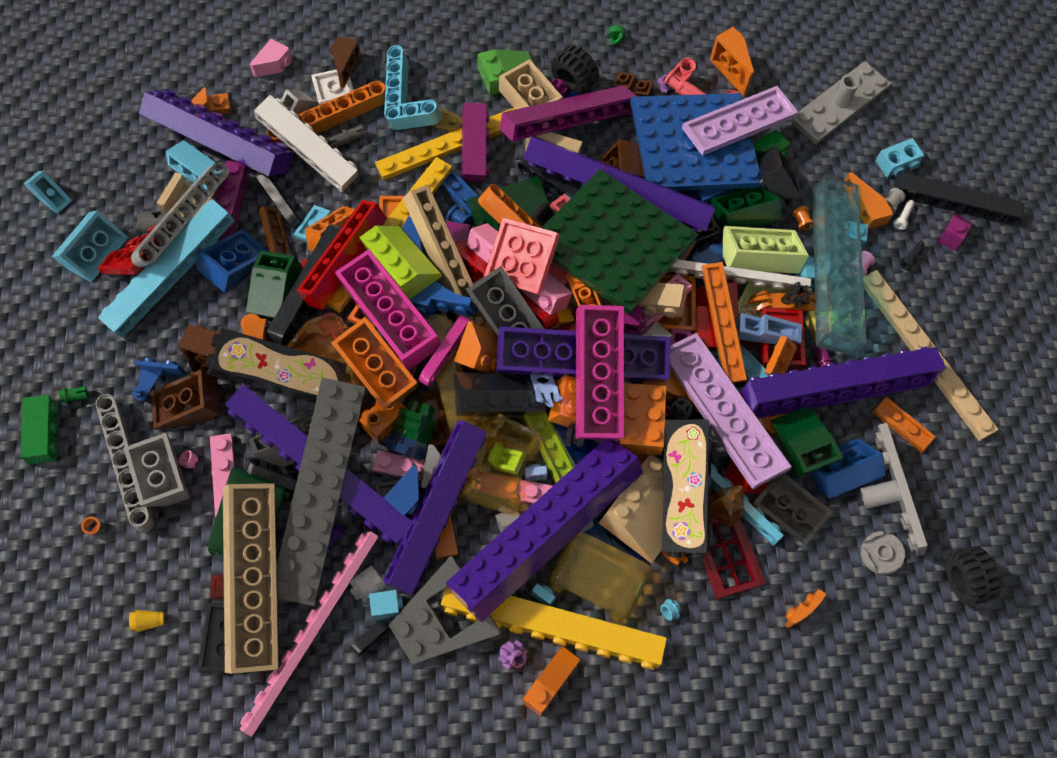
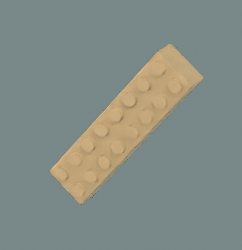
(250, 578)

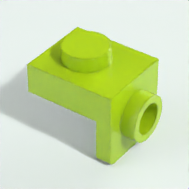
(506, 459)

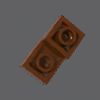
(637, 86)

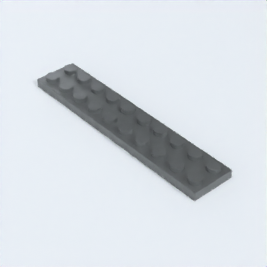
(318, 491)

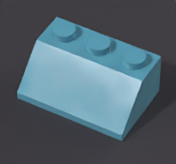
(89, 245)

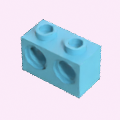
(899, 158)

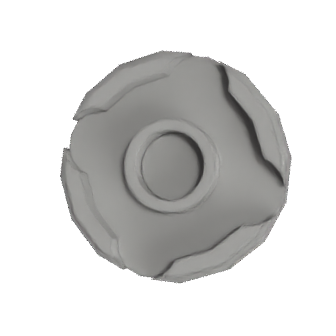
(882, 553)

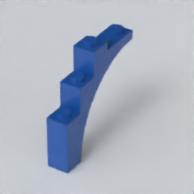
(435, 295)

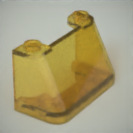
(494, 487)
(600, 575)

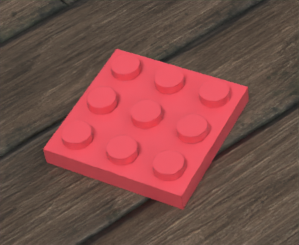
(524, 254)

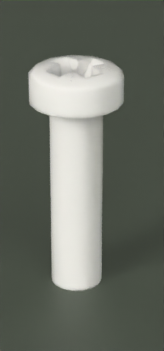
(901, 223)

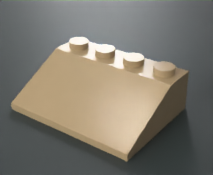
(638, 511)

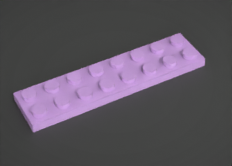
(727, 411)

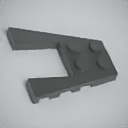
(422, 631)

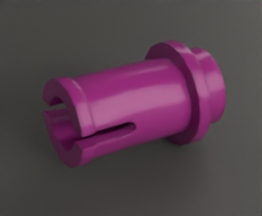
(822, 356)

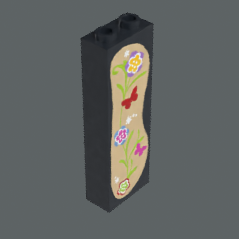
(270, 365)
(687, 488)

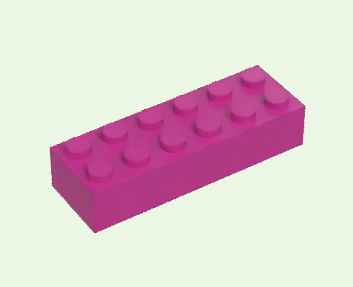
(388, 309)
(600, 372)

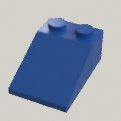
(229, 259)

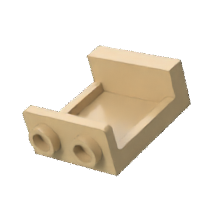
(174, 191)

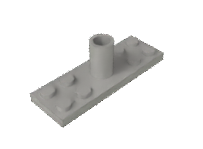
(840, 102)
(895, 491)

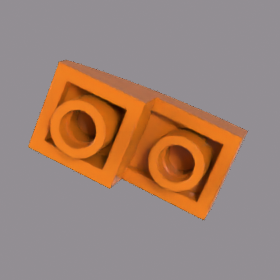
(801, 611)

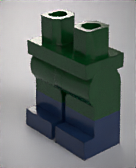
(412, 430)

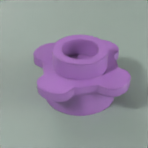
(664, 88)

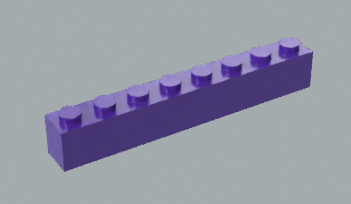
(434, 507)

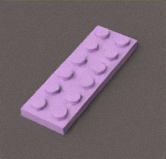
(739, 120)

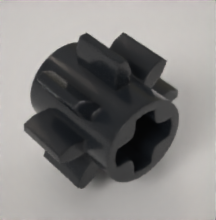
(797, 294)

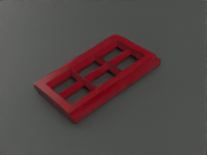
(748, 559)

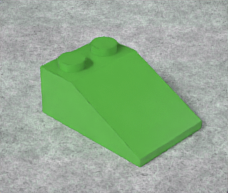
(497, 62)

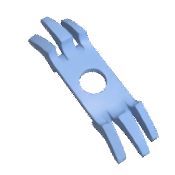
(546, 389)

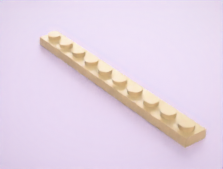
(915, 338)

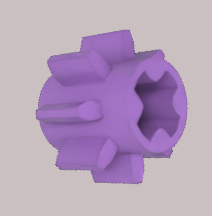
(513, 654)

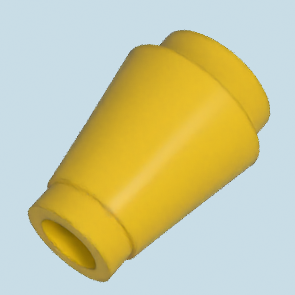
(144, 620)

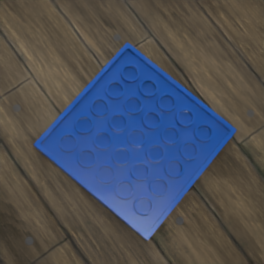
(673, 159)

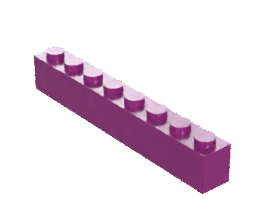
(566, 113)

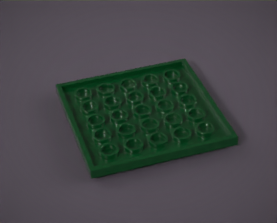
(617, 240)

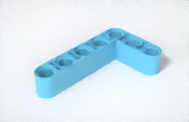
(397, 110)

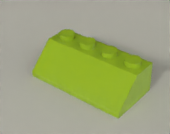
(401, 259)

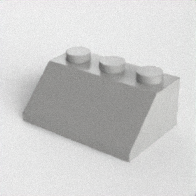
(156, 472)

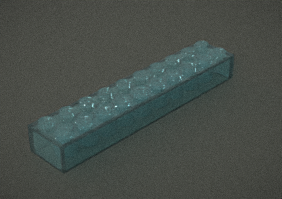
(838, 266)

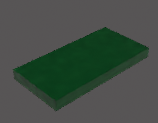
(526, 194)

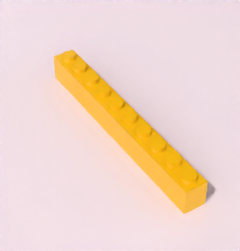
(570, 628)

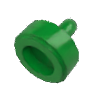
(616, 34)

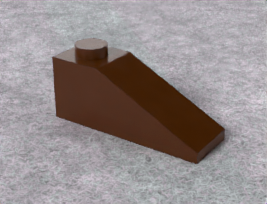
(346, 54)

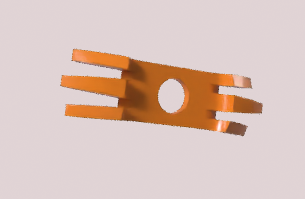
(773, 300)

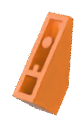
(873, 206)
(316, 230)
(550, 681)

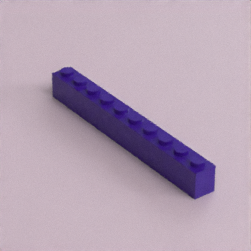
(581, 168)
(291, 443)

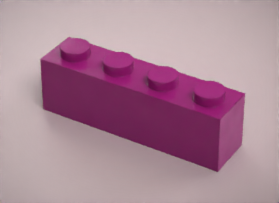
(474, 142)
(232, 193)

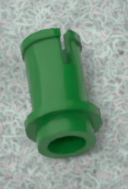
(73, 394)

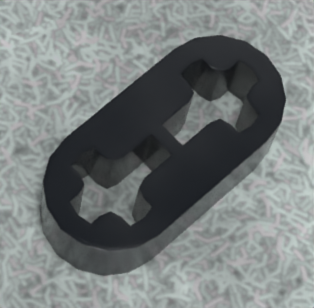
(370, 638)

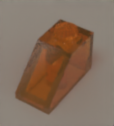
(728, 505)

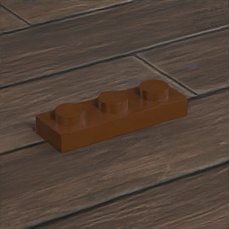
(274, 230)

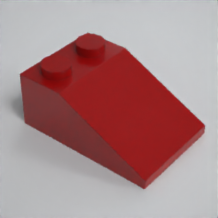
(766, 350)

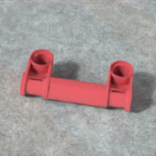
(679, 78)

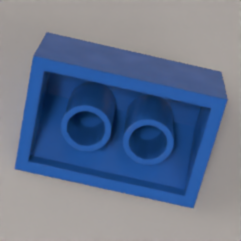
(858, 467)

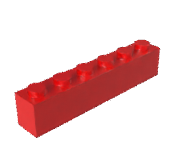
(346, 246)

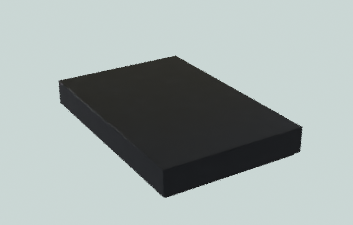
(213, 641)

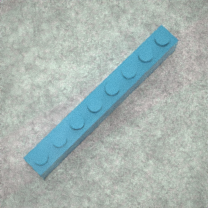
(166, 270)

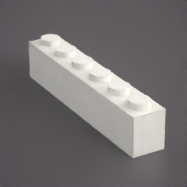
(306, 143)

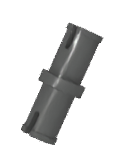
(346, 136)

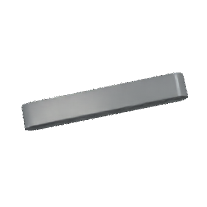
(173, 218)
(117, 454)

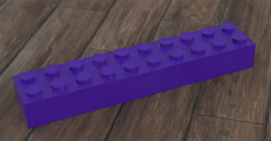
(842, 382)
(544, 528)

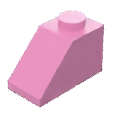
(271, 59)

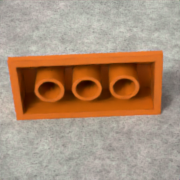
(375, 363)

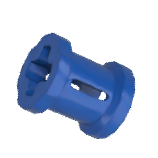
(458, 216)

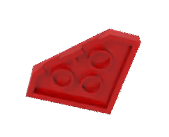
(121, 262)

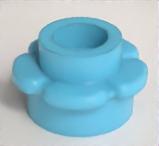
(670, 609)

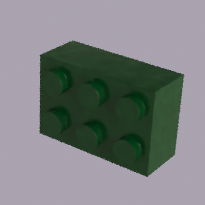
(746, 208)

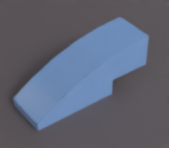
(766, 329)

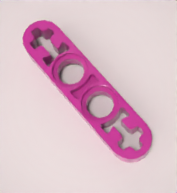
(444, 352)

